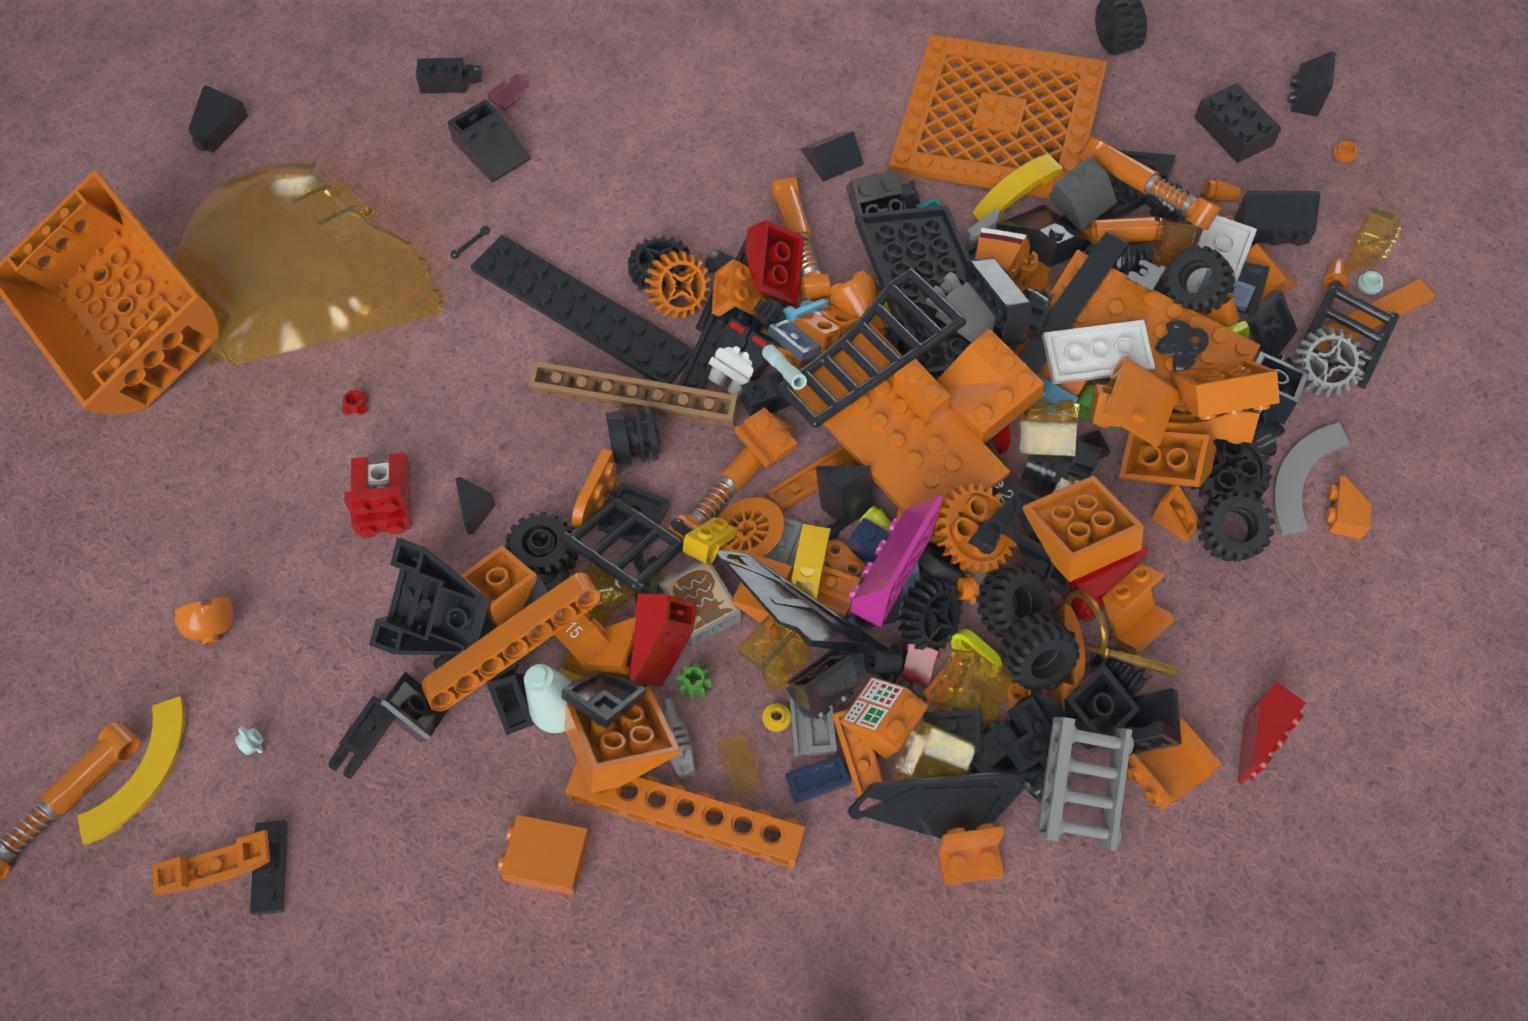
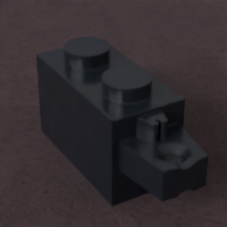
(446, 75)

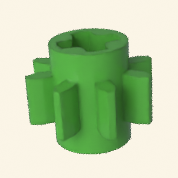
(687, 678)

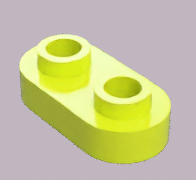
(970, 641)

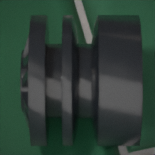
(633, 436)

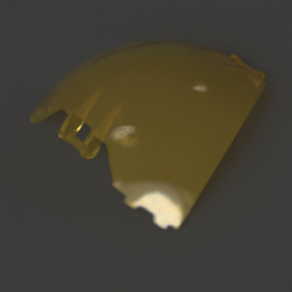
(297, 264)

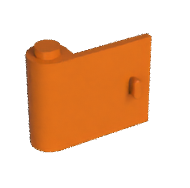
(1127, 229)
(1141, 401)

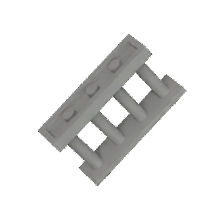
(1056, 792)

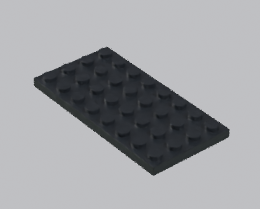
(932, 247)

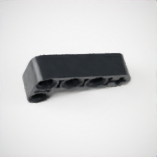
(1002, 298)

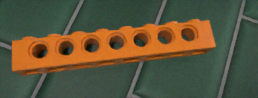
(783, 851)

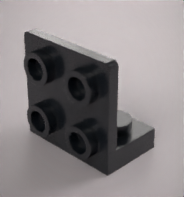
(1156, 722)

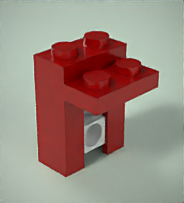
(381, 503)

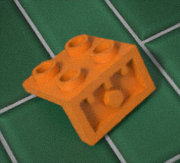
(734, 288)
(971, 854)

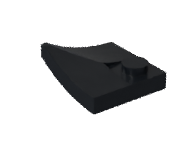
(603, 696)

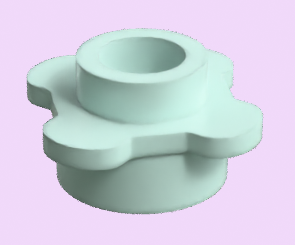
(249, 741)

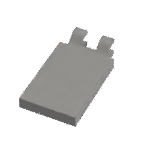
(968, 304)

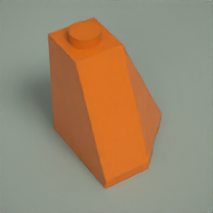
(613, 657)

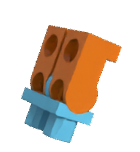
(820, 321)

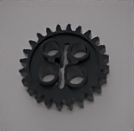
(1254, 464)

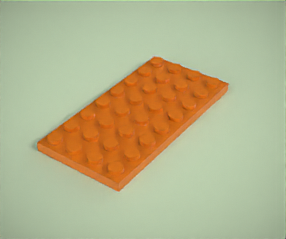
(1126, 301)

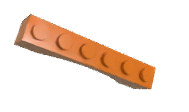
(1228, 427)

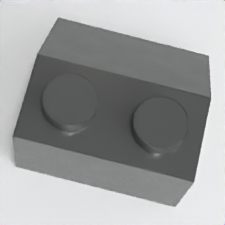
(1084, 193)

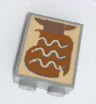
(713, 601)

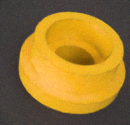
(776, 725)

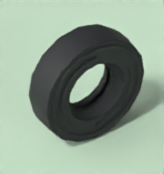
(940, 565)

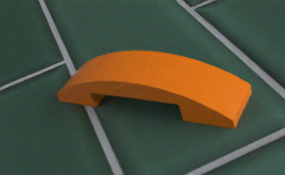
(1076, 677)
(211, 867)

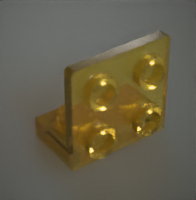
(775, 652)
(973, 684)

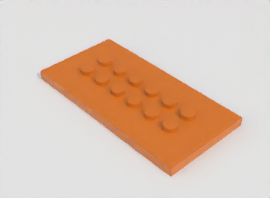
(904, 454)

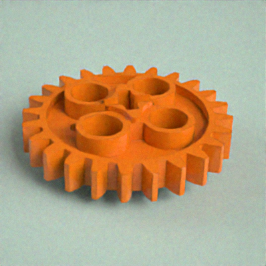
(957, 512)

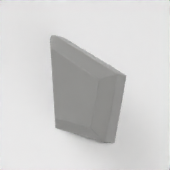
(989, 221)

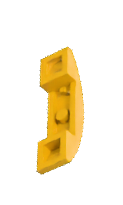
(1017, 184)

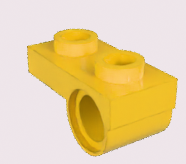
(707, 539)

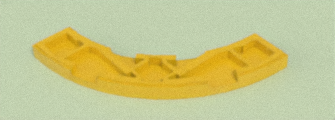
(146, 780)

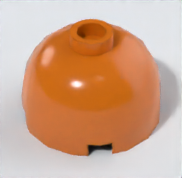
(205, 620)

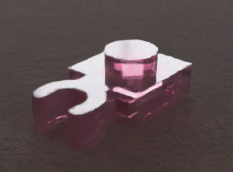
(506, 94)

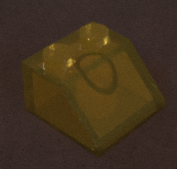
(1373, 240)

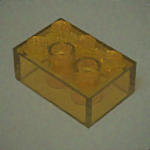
(1050, 428)

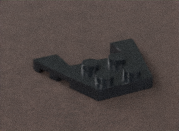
(1014, 524)

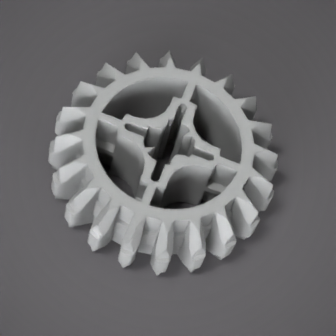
(1333, 352)

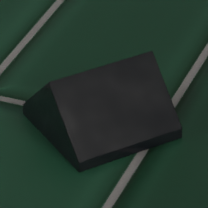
(834, 155)
(845, 491)
(410, 709)

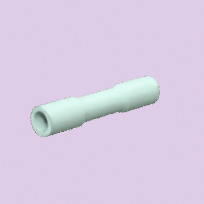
(789, 372)

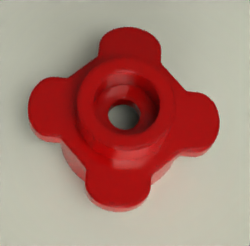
(355, 396)

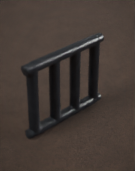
(1381, 339)
(616, 569)

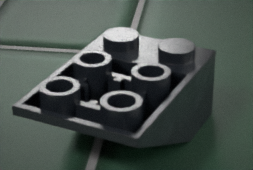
(487, 140)
(876, 193)

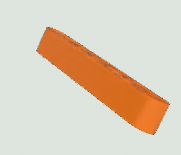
(510, 641)

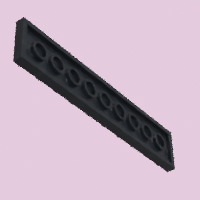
(583, 311)

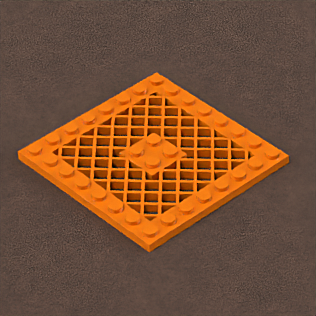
(997, 112)

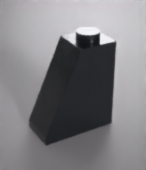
(215, 119)

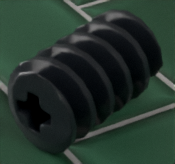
(1122, 671)

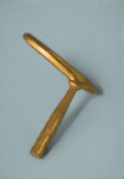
(1103, 650)

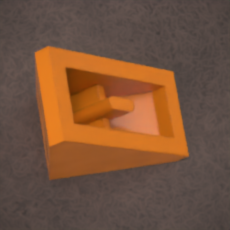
(1176, 514)

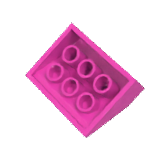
(895, 561)

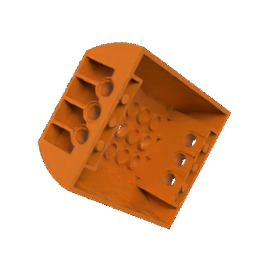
(80, 323)

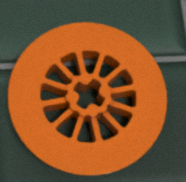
(765, 521)

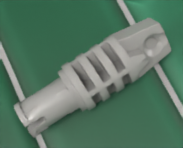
(684, 762)

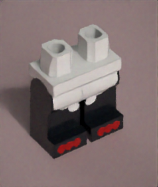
(739, 356)

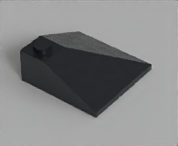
(1048, 234)

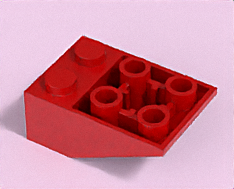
(659, 636)
(1267, 729)

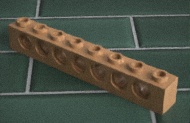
(632, 393)

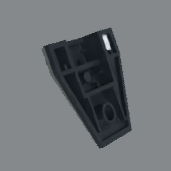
(430, 608)

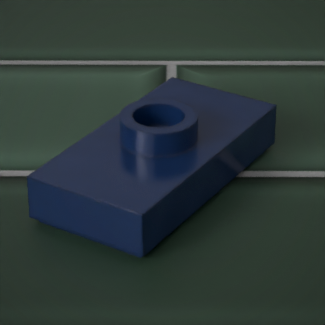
(817, 779)

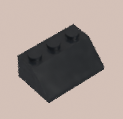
(1280, 216)

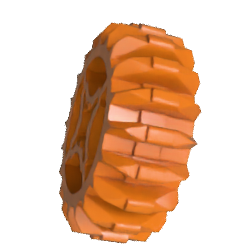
(693, 272)

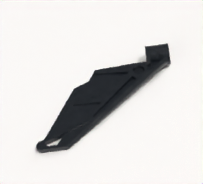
(807, 616)
(948, 801)

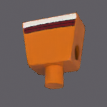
(1005, 247)

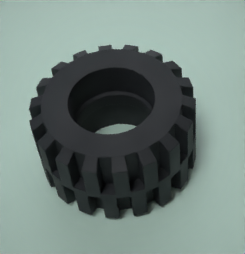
(1121, 25)
(1186, 265)
(1255, 517)
(558, 561)
(997, 597)
(1039, 651)

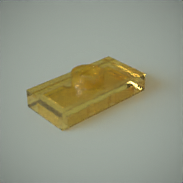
(739, 765)

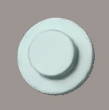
(1370, 282)

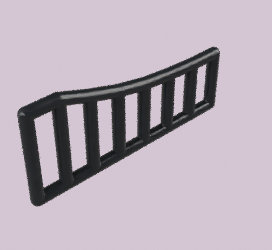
(861, 326)

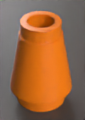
(1219, 190)
(1336, 273)

